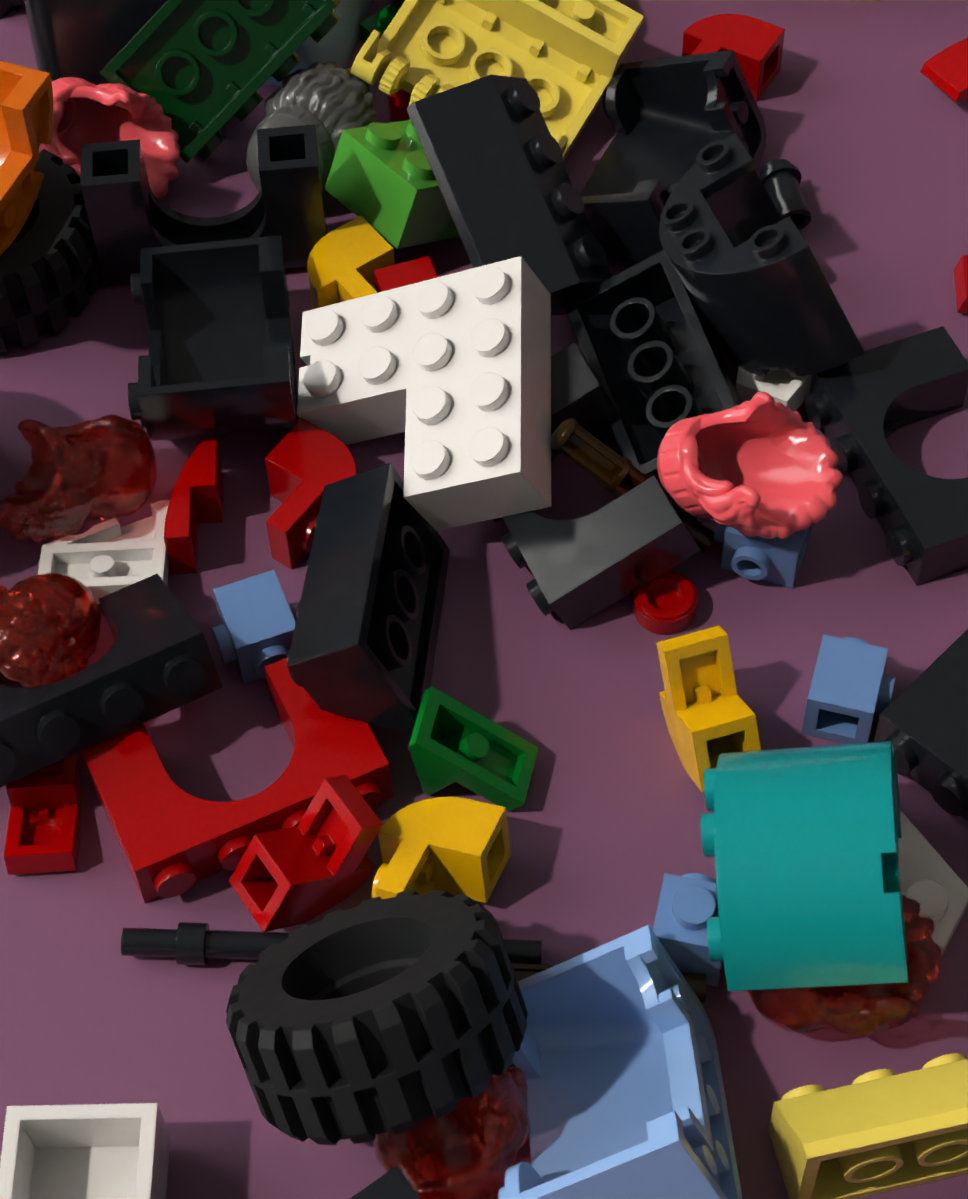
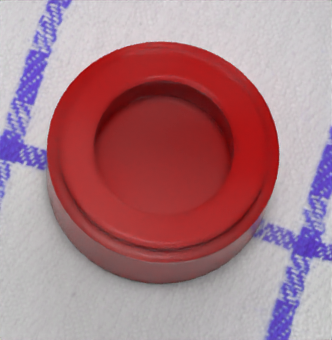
(666, 604)

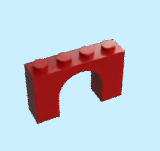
(182, 838)

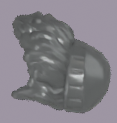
(316, 96)

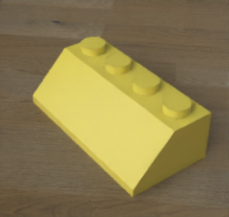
(874, 1133)

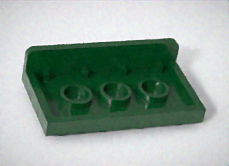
(213, 57)

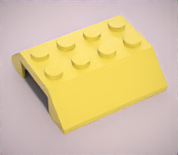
(557, 45)

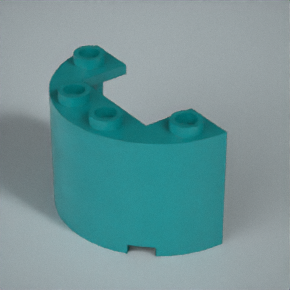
(806, 867)

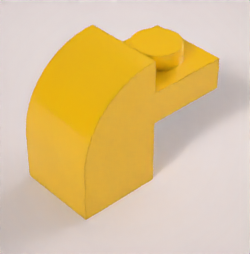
(344, 263)
(703, 701)
(443, 847)

